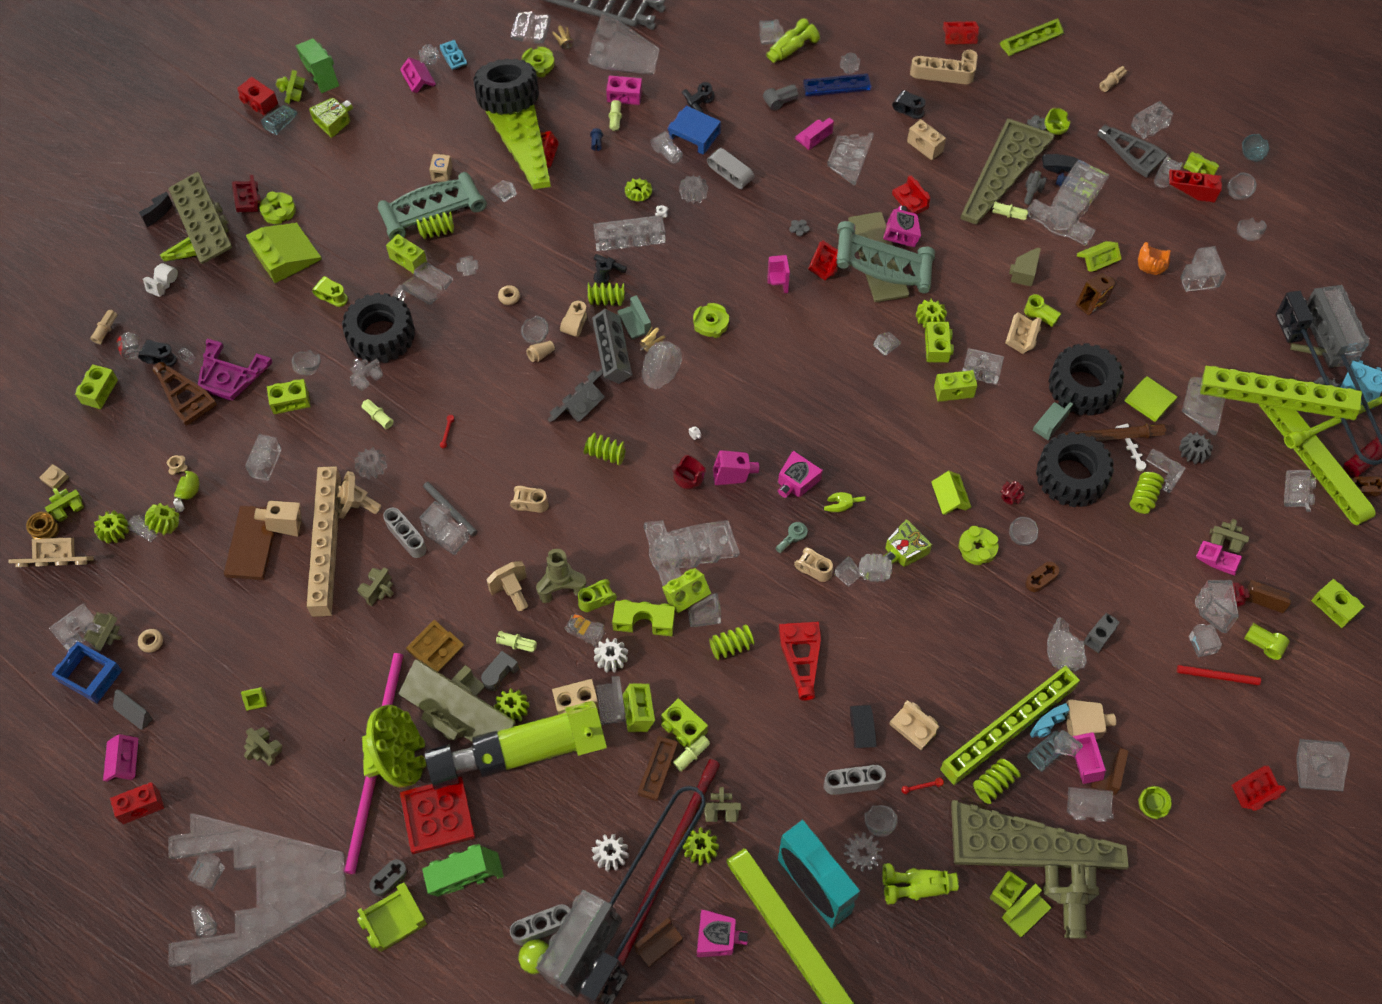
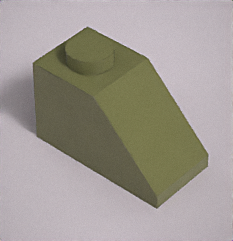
(1025, 267)

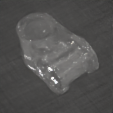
(1162, 177)

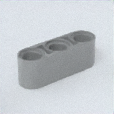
(730, 168)
(409, 539)
(862, 773)
(529, 924)

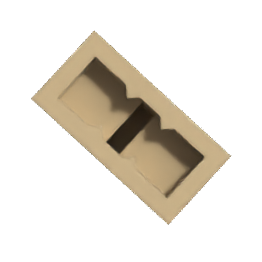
(574, 693)

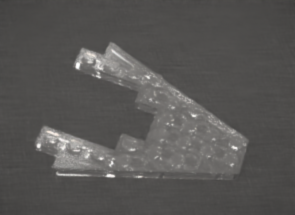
(291, 886)

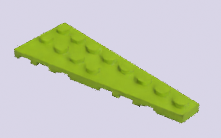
(523, 140)

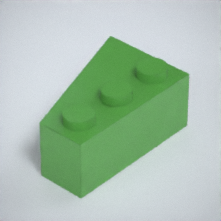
(318, 63)
(461, 869)

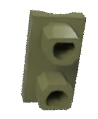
(1237, 540)
(379, 588)
(99, 638)
(259, 749)
(732, 809)

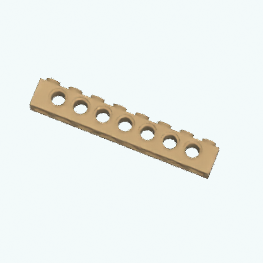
(324, 542)

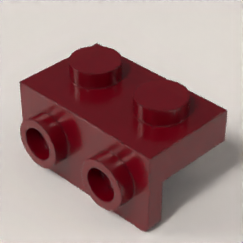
(245, 195)

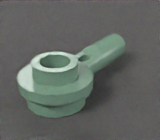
(796, 532)

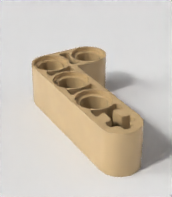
(945, 69)

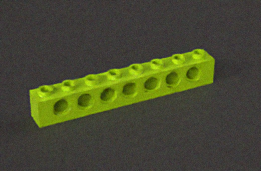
(1289, 398)
(1009, 725)

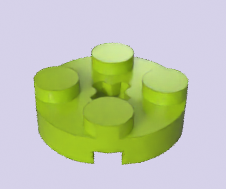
(543, 54)
(274, 200)
(711, 329)
(978, 535)

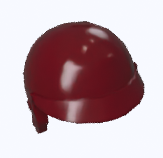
(688, 473)

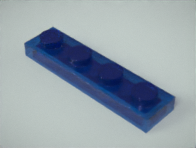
(836, 84)

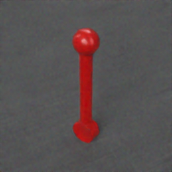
(450, 418)
(938, 782)

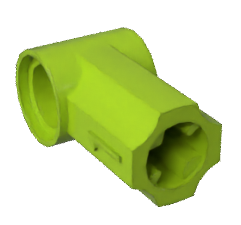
(1037, 308)
(1272, 644)

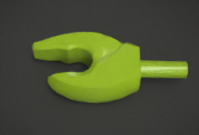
(845, 501)

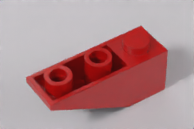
(1197, 185)

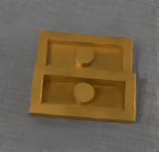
(434, 646)

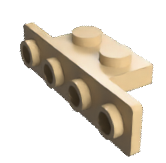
(52, 550)

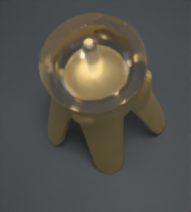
(565, 42)
(647, 342)

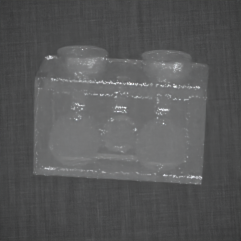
(1090, 803)

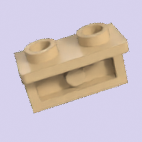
(1023, 333)

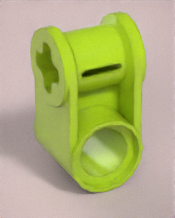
(330, 292)
(598, 593)

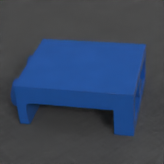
(695, 128)

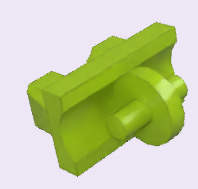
(288, 86)
(1198, 164)
(70, 499)

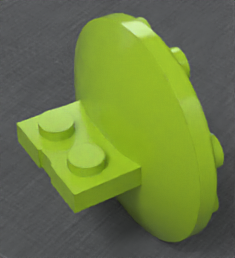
(391, 747)

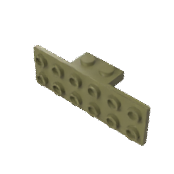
(201, 217)
(873, 227)
(449, 705)

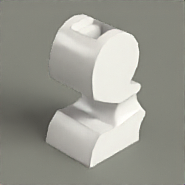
(162, 278)

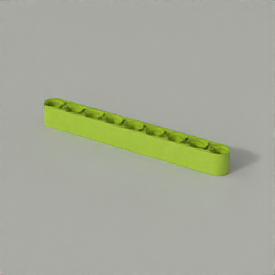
(1323, 466)
(787, 929)

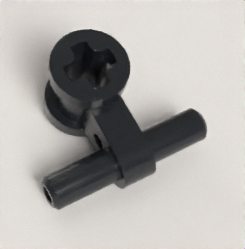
(700, 96)
(603, 268)

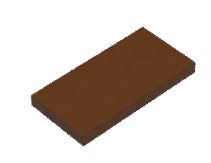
(249, 546)

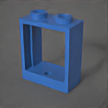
(101, 682)

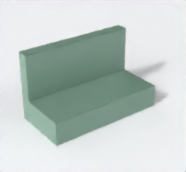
(635, 319)
(1052, 420)

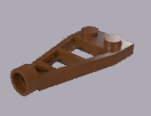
(193, 407)

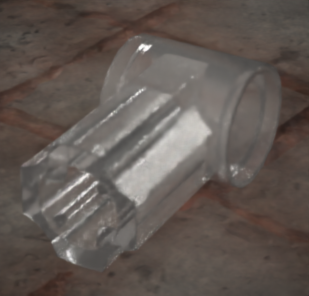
(664, 144)

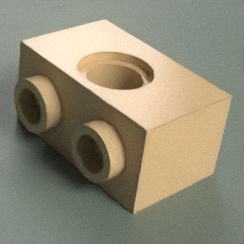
(926, 139)

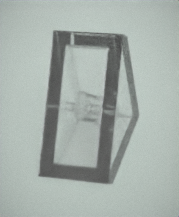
(705, 612)

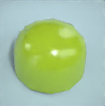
(1056, 121)
(187, 486)
(1155, 802)
(530, 954)

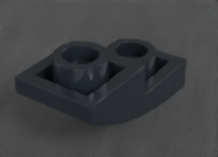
(1056, 162)
(160, 207)
(863, 726)

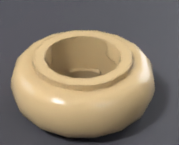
(509, 300)
(155, 645)

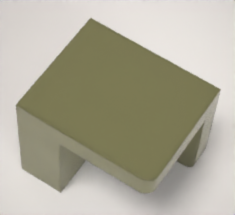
(467, 681)

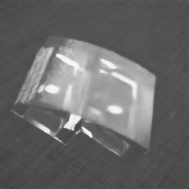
(530, 27)
(427, 283)

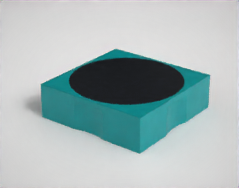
(817, 874)

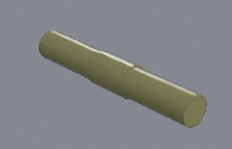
(1303, 348)

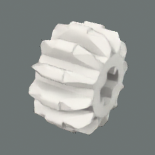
(610, 648)
(616, 858)

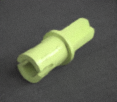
(615, 115)
(1010, 211)
(377, 414)
(516, 641)
(691, 753)

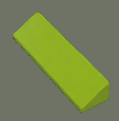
(1032, 37)

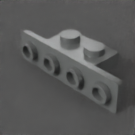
(582, 401)

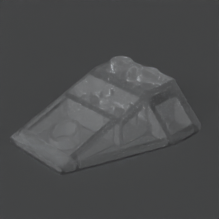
(621, 48)

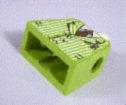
(331, 115)

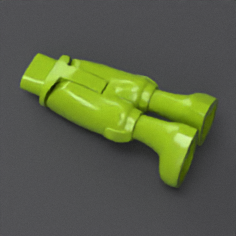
(791, 42)
(922, 883)

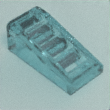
(275, 126)
(1037, 760)

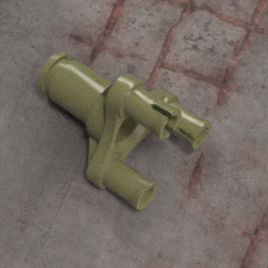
(559, 576)
(1074, 897)

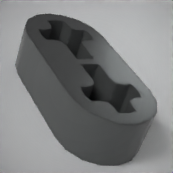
(391, 881)

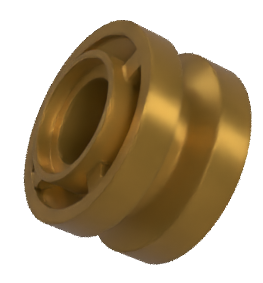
(37, 521)

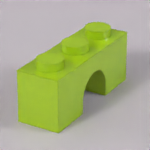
(628, 613)

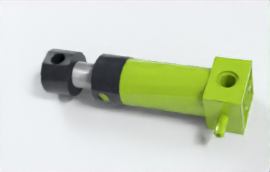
(520, 745)

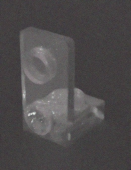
(1169, 466)

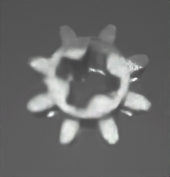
(429, 54)
(850, 63)
(467, 265)

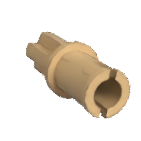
(1112, 79)
(104, 326)

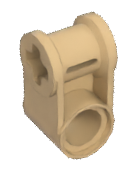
(574, 319)
(526, 498)
(812, 562)

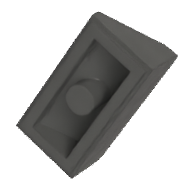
(131, 710)

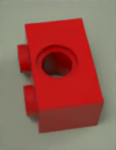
(257, 96)
(137, 803)

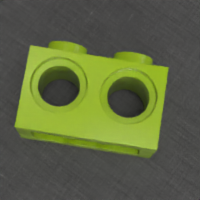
(935, 342)
(96, 386)
(289, 398)
(688, 593)
(638, 707)
(688, 720)

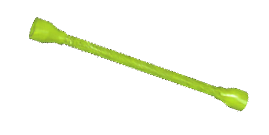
(1298, 437)

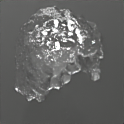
(661, 364)
(1064, 648)

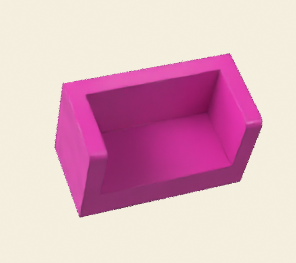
(1089, 759)

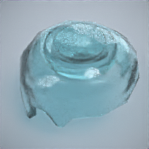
(1255, 147)

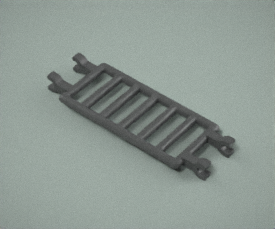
(638, 17)

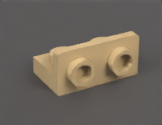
(915, 725)

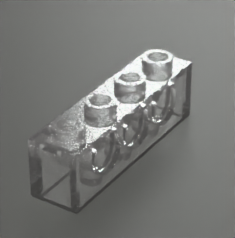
(629, 233)

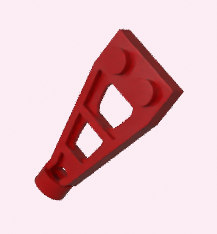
(796, 634)

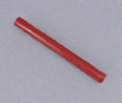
(1218, 675)

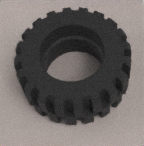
(506, 86)
(372, 310)
(1093, 361)
(1080, 449)

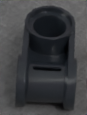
(908, 103)
(156, 352)

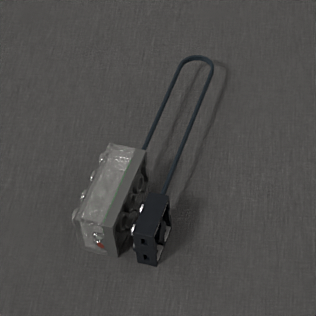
(1335, 330)
(577, 951)

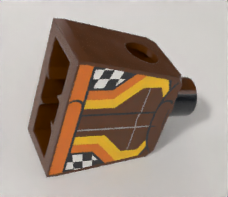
(1100, 288)

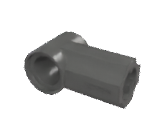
(776, 98)

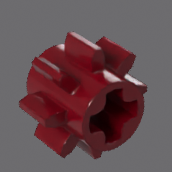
(1012, 492)
(1240, 594)

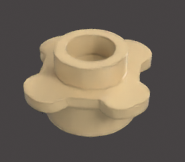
(175, 460)

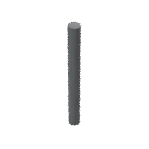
(454, 513)

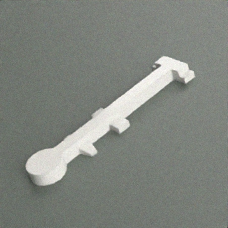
(1140, 465)

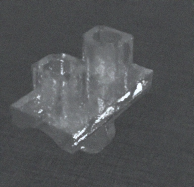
(359, 377)

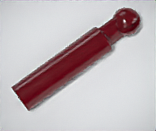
(1355, 466)

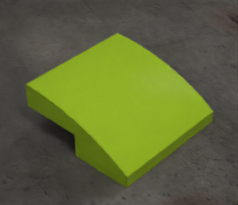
(1151, 399)

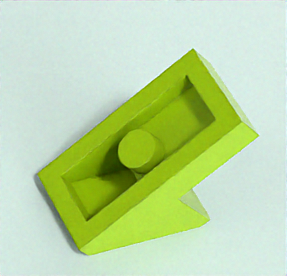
(1007, 890)

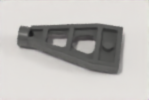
(1144, 165)

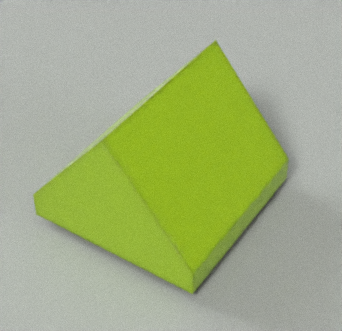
(254, 698)

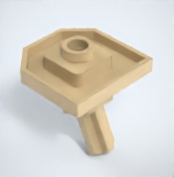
(354, 496)
(508, 579)

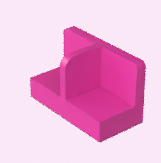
(778, 271)

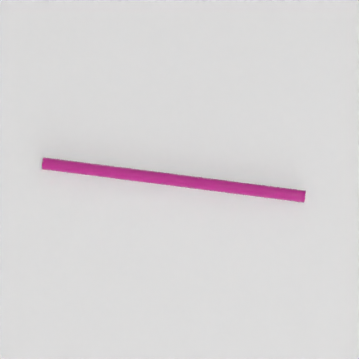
(369, 783)

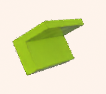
(1101, 255)
(950, 492)
(1026, 911)

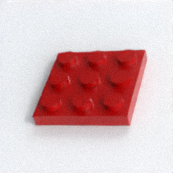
(436, 816)

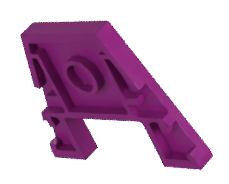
(226, 378)

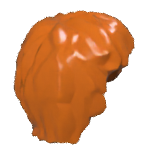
(1153, 260)

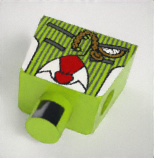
(907, 545)

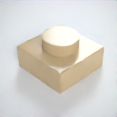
(54, 477)

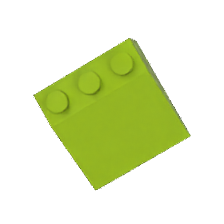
(282, 250)

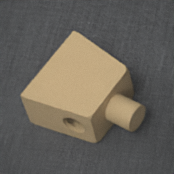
(281, 517)
(1087, 718)

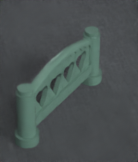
(397, 221)
(920, 263)

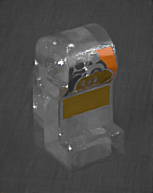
(585, 629)

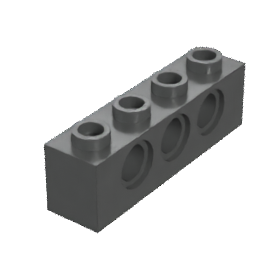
(612, 346)

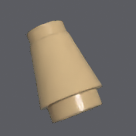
(539, 351)

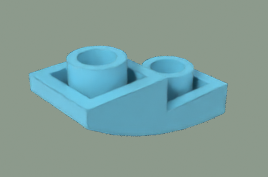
(453, 55)
(1047, 722)

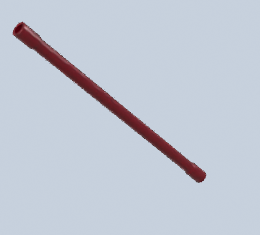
(706, 778)

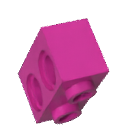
(624, 89)

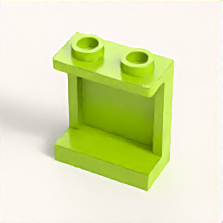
(391, 919)

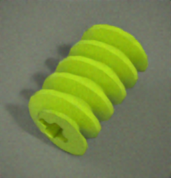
(437, 225)
(606, 294)
(605, 449)
(1146, 492)
(731, 641)
(994, 779)

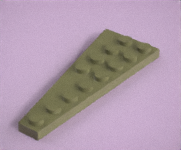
(1011, 156)
(1004, 840)

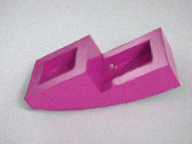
(1214, 556)

